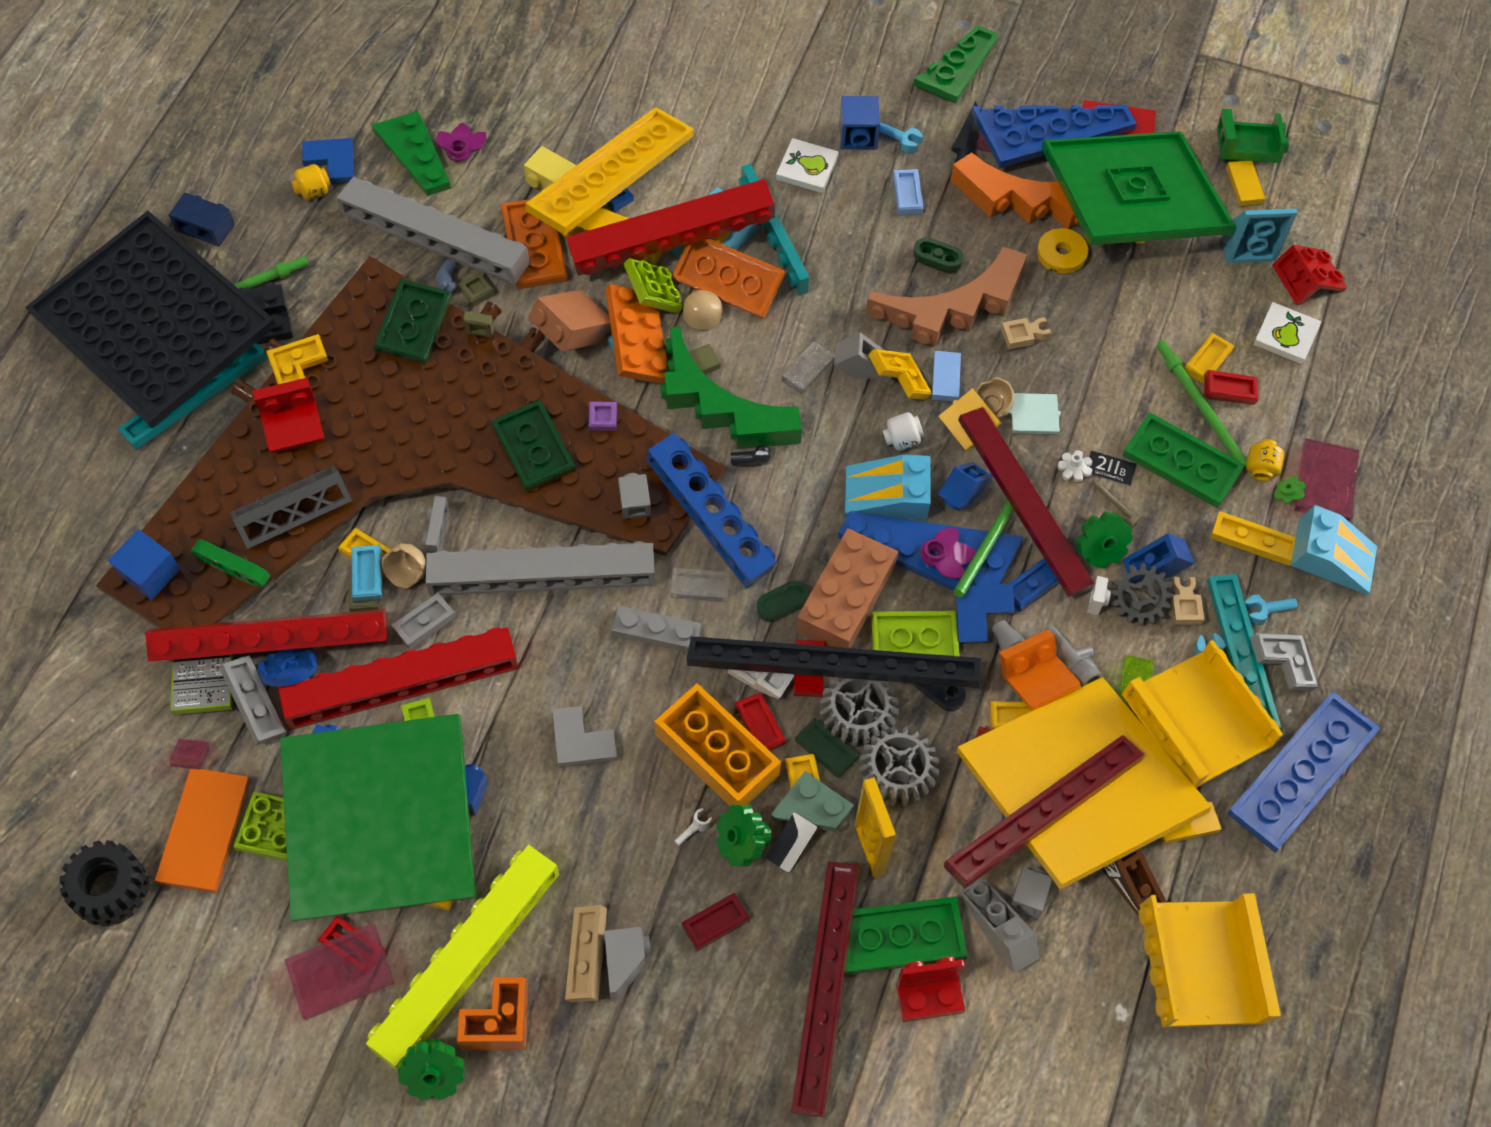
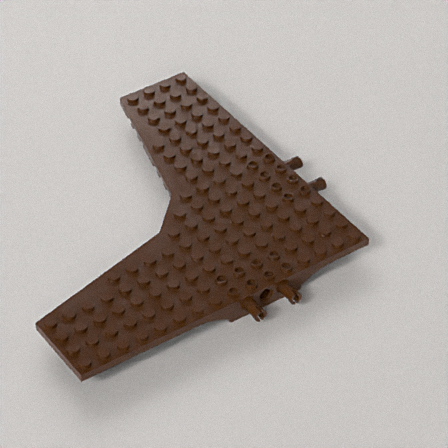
(397, 432)

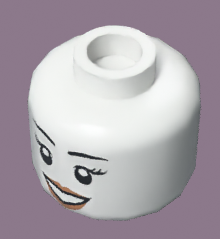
(903, 431)

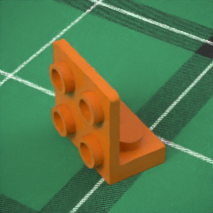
(1036, 671)

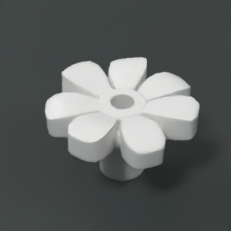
(1075, 466)

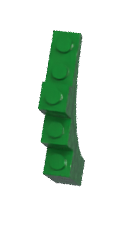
(747, 421)

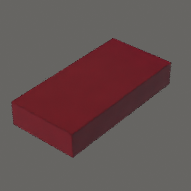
(715, 922)

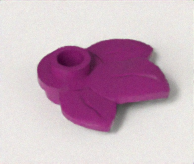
(460, 142)
(951, 553)

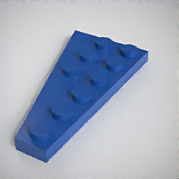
(1019, 132)
(910, 535)

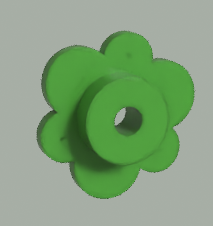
(1290, 490)

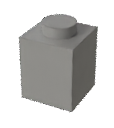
(634, 495)
(1031, 892)

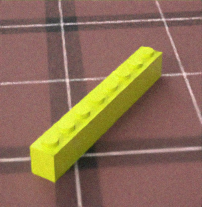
(464, 956)

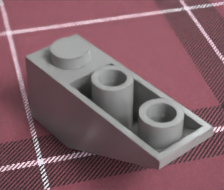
(1001, 925)

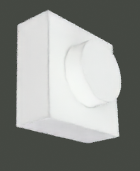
(1099, 595)

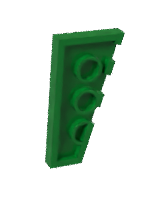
(958, 66)
(414, 150)

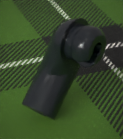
(759, 456)

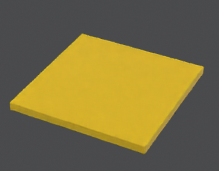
(1050, 742)

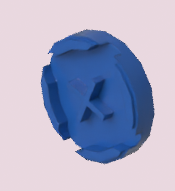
(287, 667)

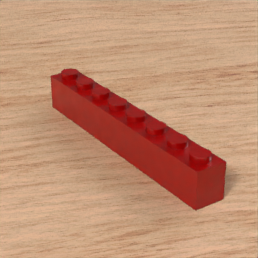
(671, 227)
(266, 635)
(398, 678)

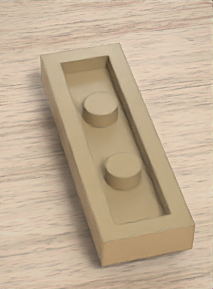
(586, 954)

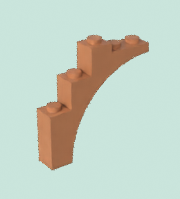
(958, 307)

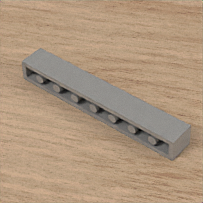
(434, 230)
(540, 569)

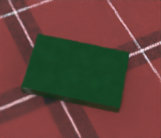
(413, 321)
(533, 445)

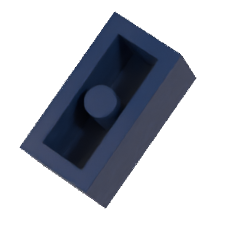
(201, 219)

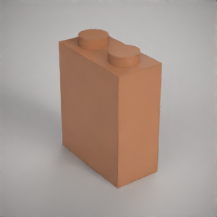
(570, 320)

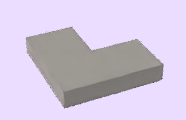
(1291, 654)
(575, 745)

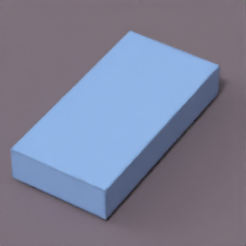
(907, 192)
(946, 376)

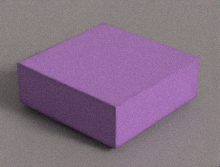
(602, 416)

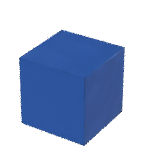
(859, 122)
(144, 564)

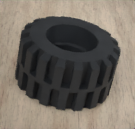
(91, 864)

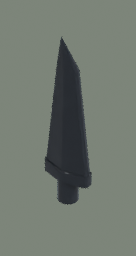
(967, 137)

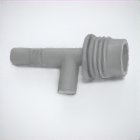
(1081, 661)

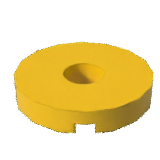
(1067, 240)

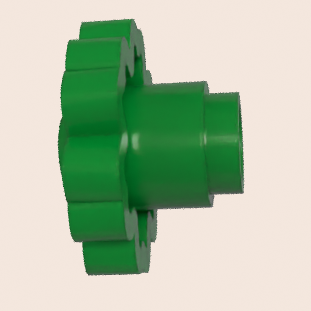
(1104, 539)
(742, 835)
(431, 1070)

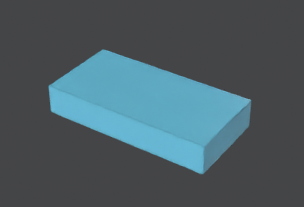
(366, 573)

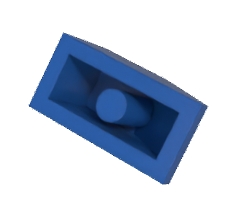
(964, 485)
(1167, 553)

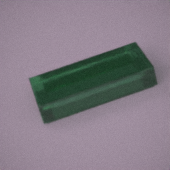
(826, 748)

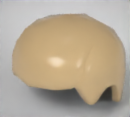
(702, 310)
(997, 396)
(404, 565)

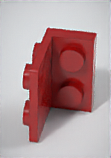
(1306, 271)
(289, 415)
(930, 989)

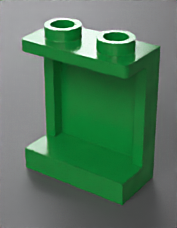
(1251, 140)

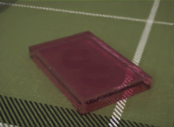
(1328, 476)
(339, 971)

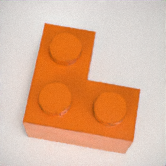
(503, 1025)

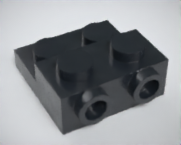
(273, 302)

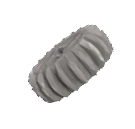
(839, 695)
(886, 749)

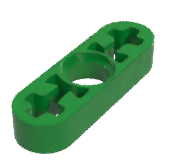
(230, 563)

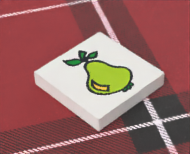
(807, 165)
(1287, 333)

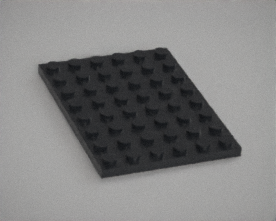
(150, 318)

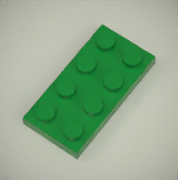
(1183, 460)
(903, 934)

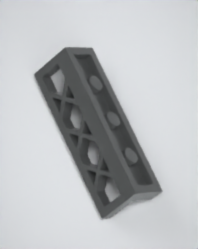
(287, 496)

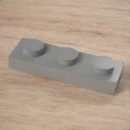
(654, 628)
(252, 700)

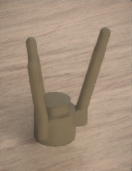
(1128, 515)

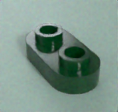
(938, 255)

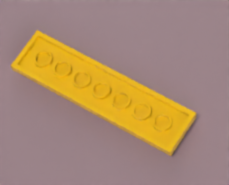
(609, 170)

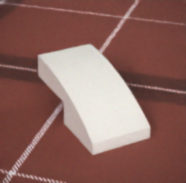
(765, 682)

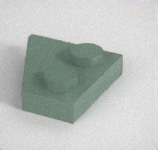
(814, 803)

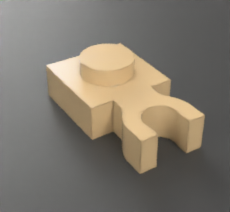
(1022, 333)
(1186, 606)

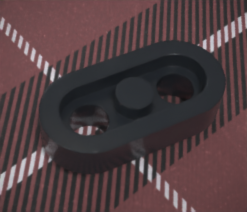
(939, 695)

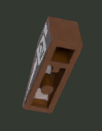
(1134, 879)

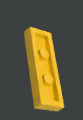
(1253, 538)

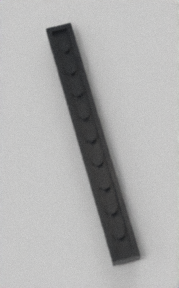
(834, 662)

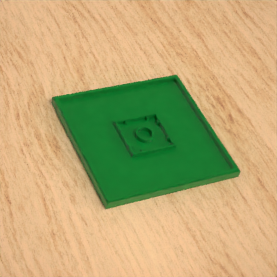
(1137, 188)
(376, 817)

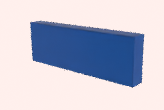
(1033, 584)

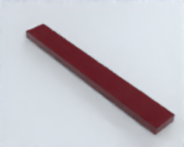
(1026, 502)
(1043, 811)
(825, 990)

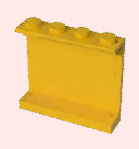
(1203, 715)
(1209, 963)

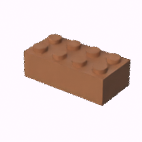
(847, 590)

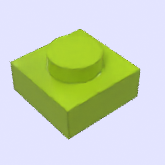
(418, 710)

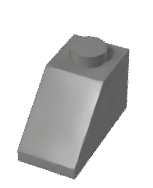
(853, 357)
(625, 957)

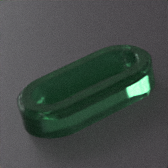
(782, 601)

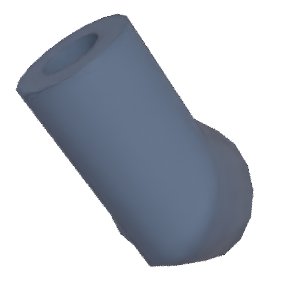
(443, 276)

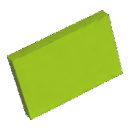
(915, 632)

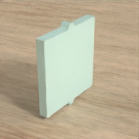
(1035, 414)

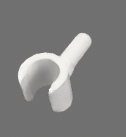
(695, 826)

